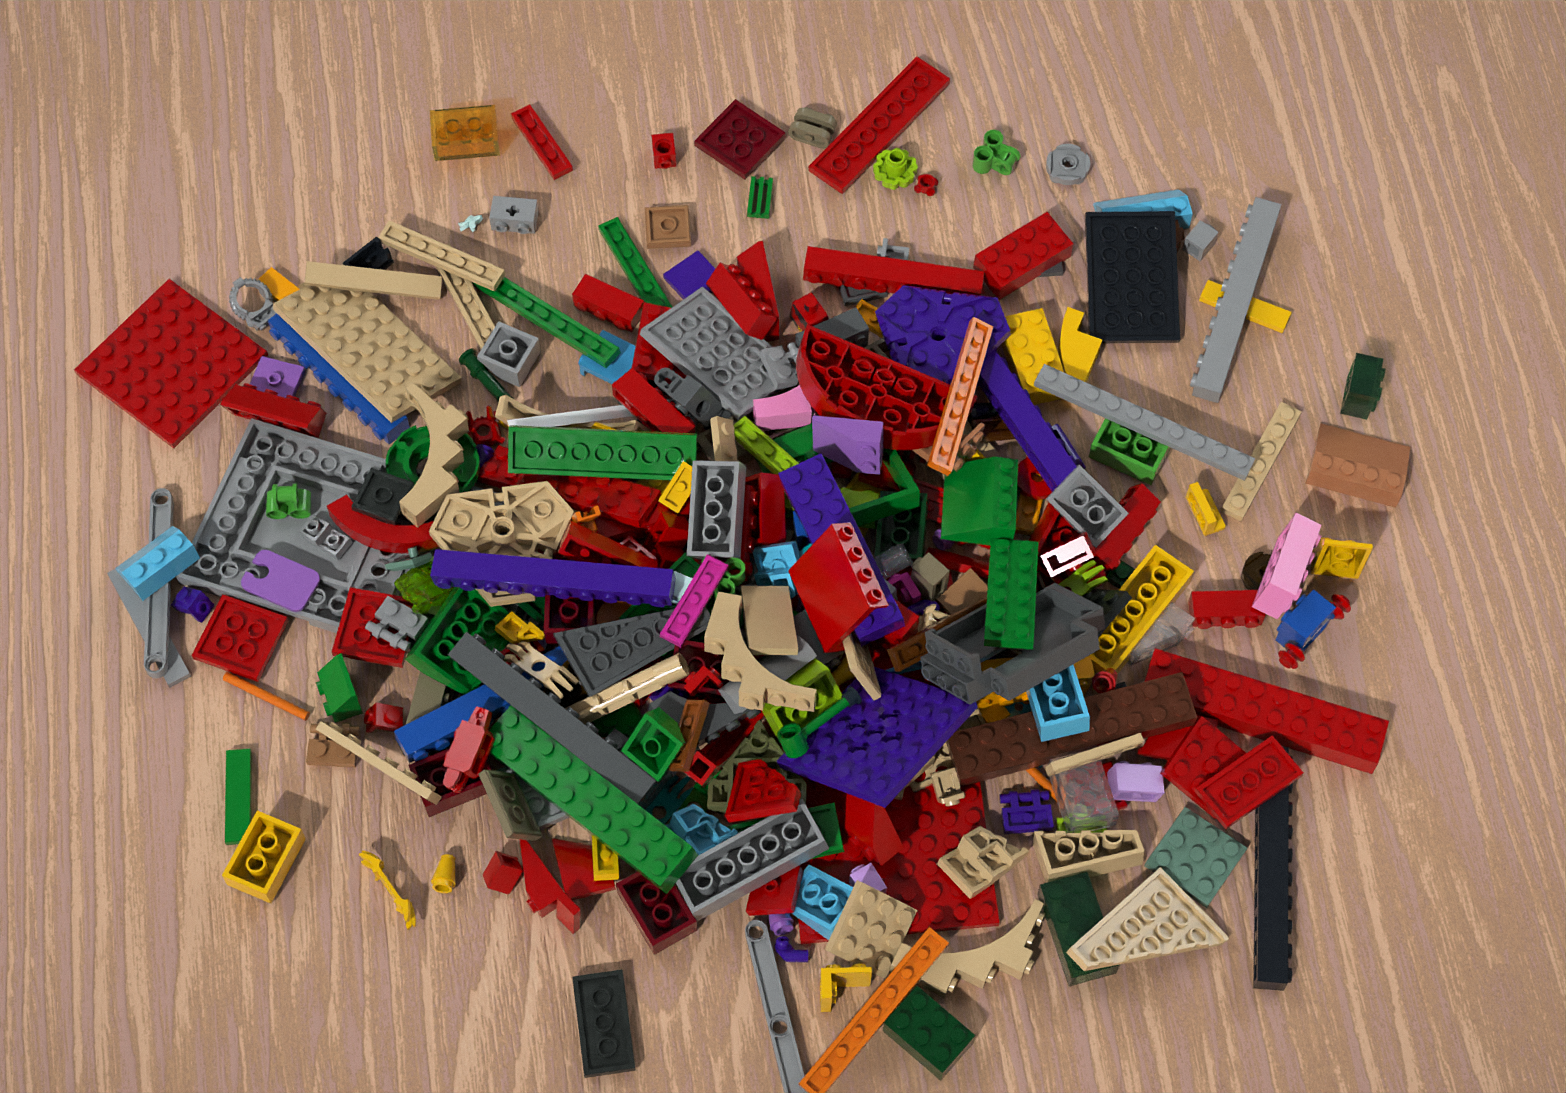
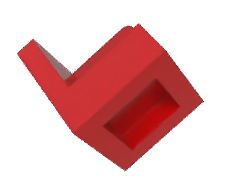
(502, 872)

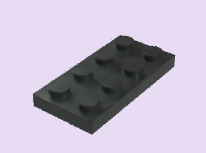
(603, 1023)

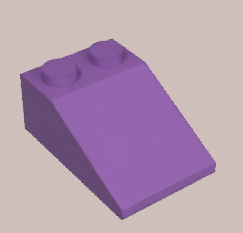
(850, 442)

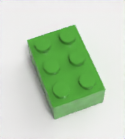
(1128, 451)

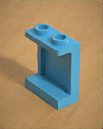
(617, 368)

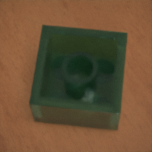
(1363, 386)

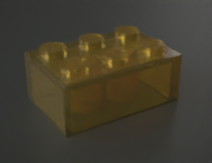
(464, 132)

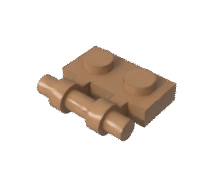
(328, 752)

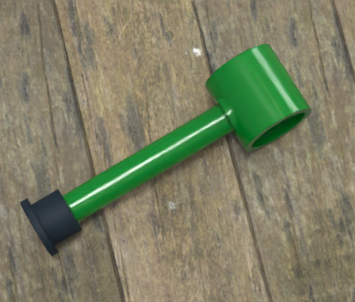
(794, 737)

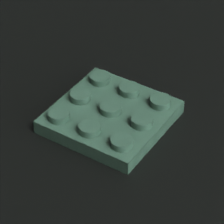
(1196, 856)

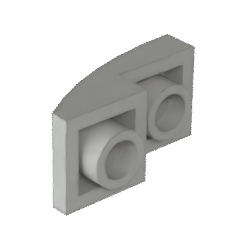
(325, 537)

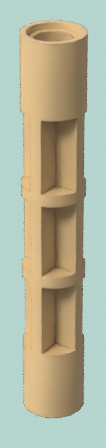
(632, 688)

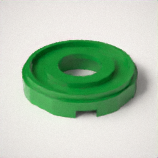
(414, 446)

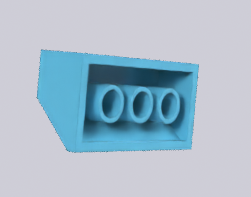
(1163, 201)

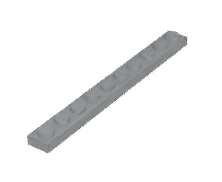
(1144, 422)

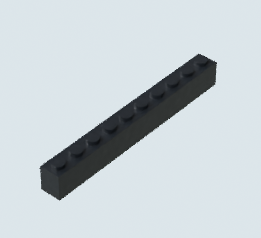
(1271, 892)

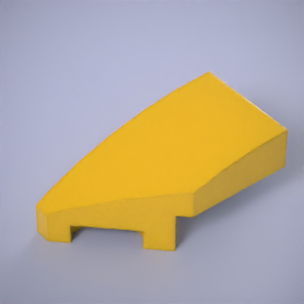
(516, 630)

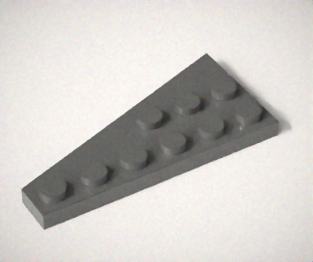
(618, 648)

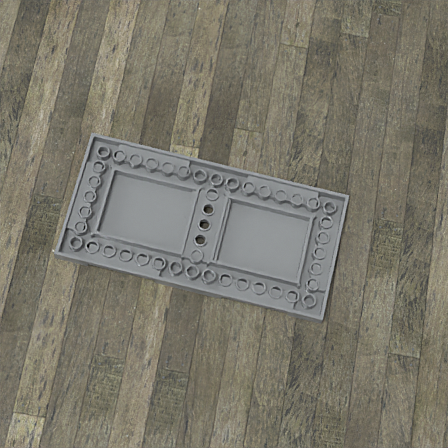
(239, 529)

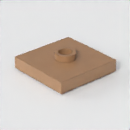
(667, 227)

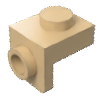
(947, 786)

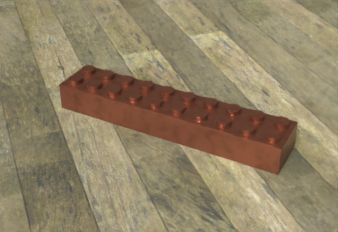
(1015, 742)

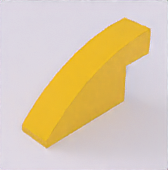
(1077, 349)

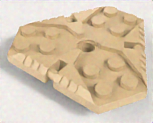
(530, 515)

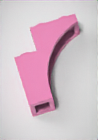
(783, 411)

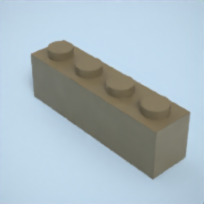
(427, 697)

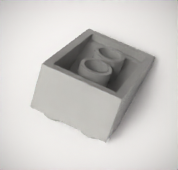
(1087, 505)

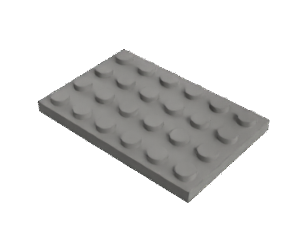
(713, 350)

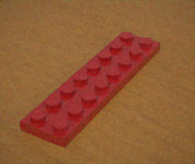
(879, 125)
(615, 497)

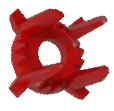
(490, 422)

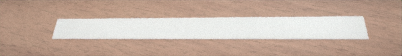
(574, 417)

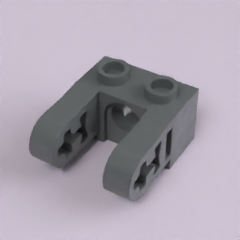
(689, 396)

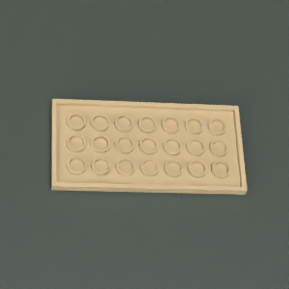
(367, 346)

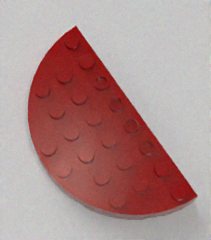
(863, 385)

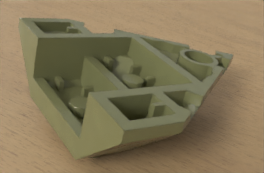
(757, 746)

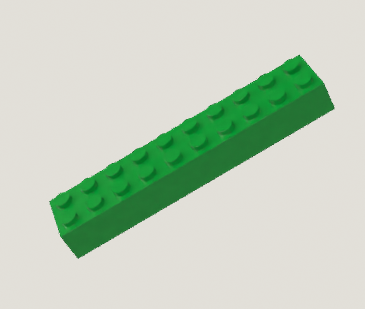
(590, 800)

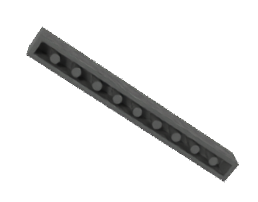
(552, 718)

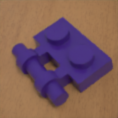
(1026, 818)

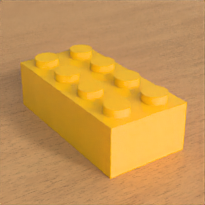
(1029, 349)

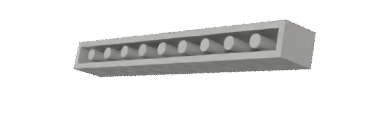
(1236, 300)

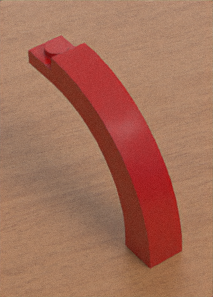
(377, 533)
(712, 757)

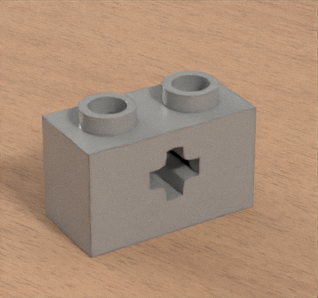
(514, 214)

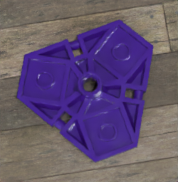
(929, 333)

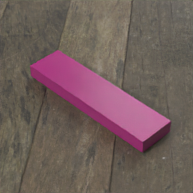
(694, 601)

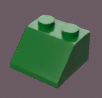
(338, 689)
(655, 743)

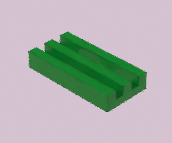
(761, 182)

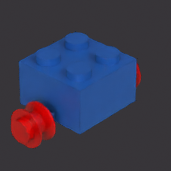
(1306, 623)

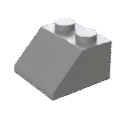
(510, 353)

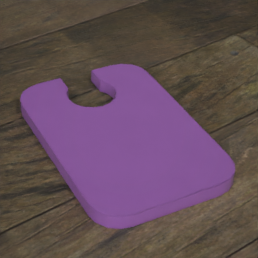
(286, 583)

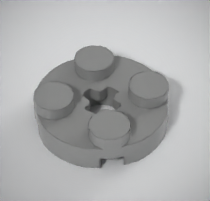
(1067, 175)

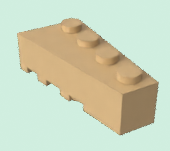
(1097, 853)

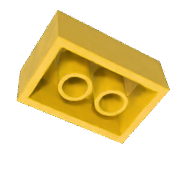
(264, 857)

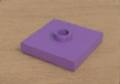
(277, 376)

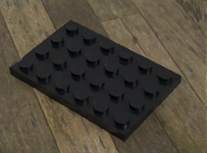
(1132, 277)

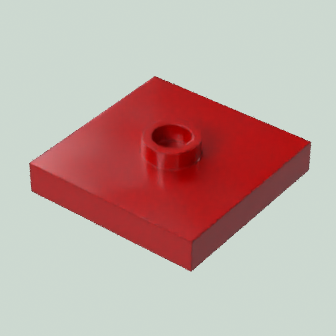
(777, 895)

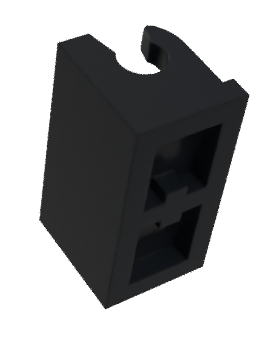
(371, 256)

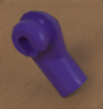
(919, 607)
(788, 953)

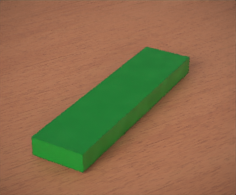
(237, 794)

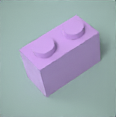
(1136, 782)

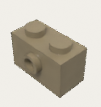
(929, 577)

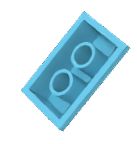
(158, 562)

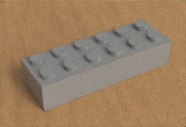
(750, 860)

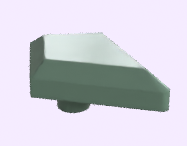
(414, 560)

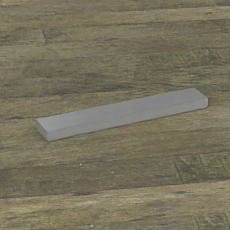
(136, 608)

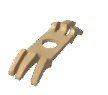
(550, 673)

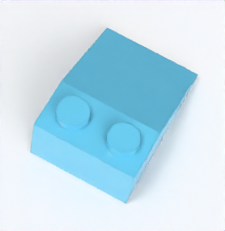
(821, 900)

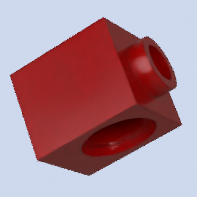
(663, 143)

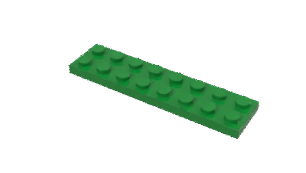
(598, 452)

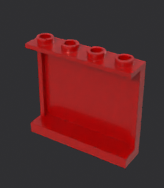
(836, 585)

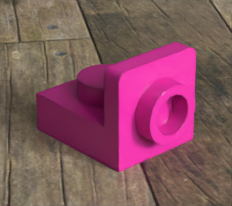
(906, 587)

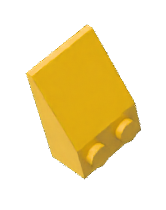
(1340, 558)

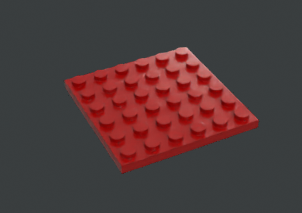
(171, 363)

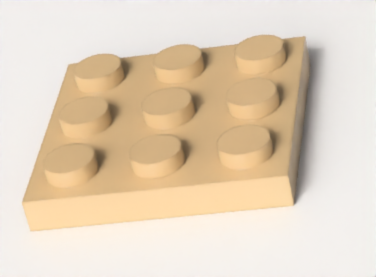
(871, 929)

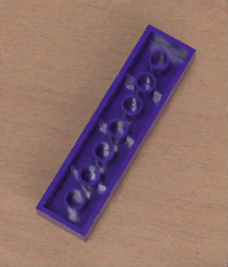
(819, 505)

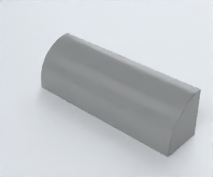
(780, 665)

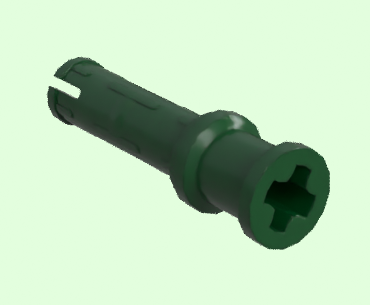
(482, 373)

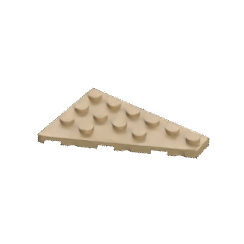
(1147, 924)

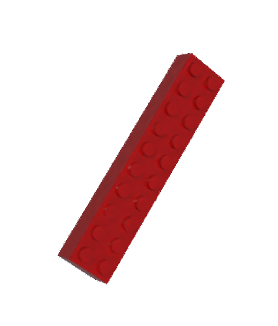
(1270, 710)

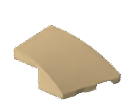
(980, 860)

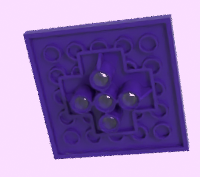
(881, 742)

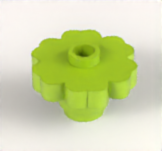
(895, 168)

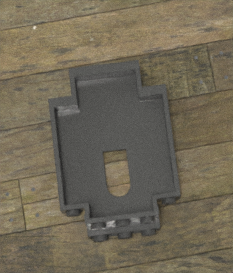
(1063, 635)

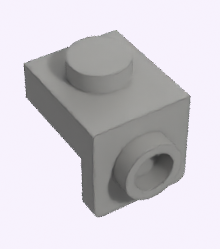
(892, 251)

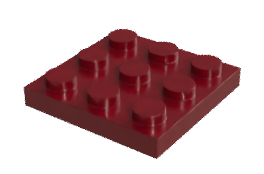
(740, 139)

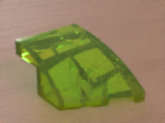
(420, 589)

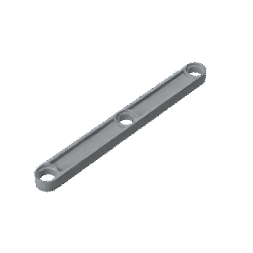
(158, 604)
(775, 1008)

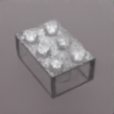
(1084, 797)

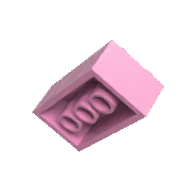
(1287, 566)

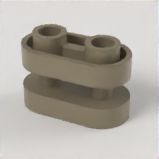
(812, 127)

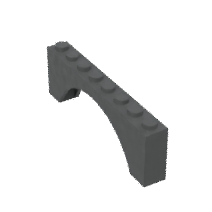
(720, 716)

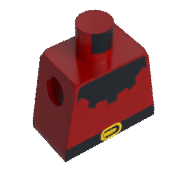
(807, 311)

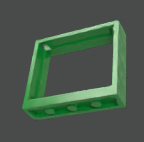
(905, 499)

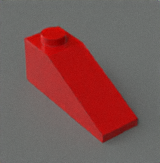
(539, 883)

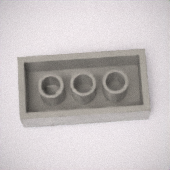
(716, 509)

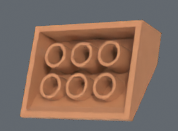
(1358, 465)

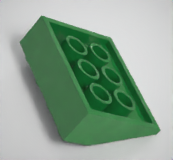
(980, 501)
(459, 614)

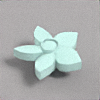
(471, 222)

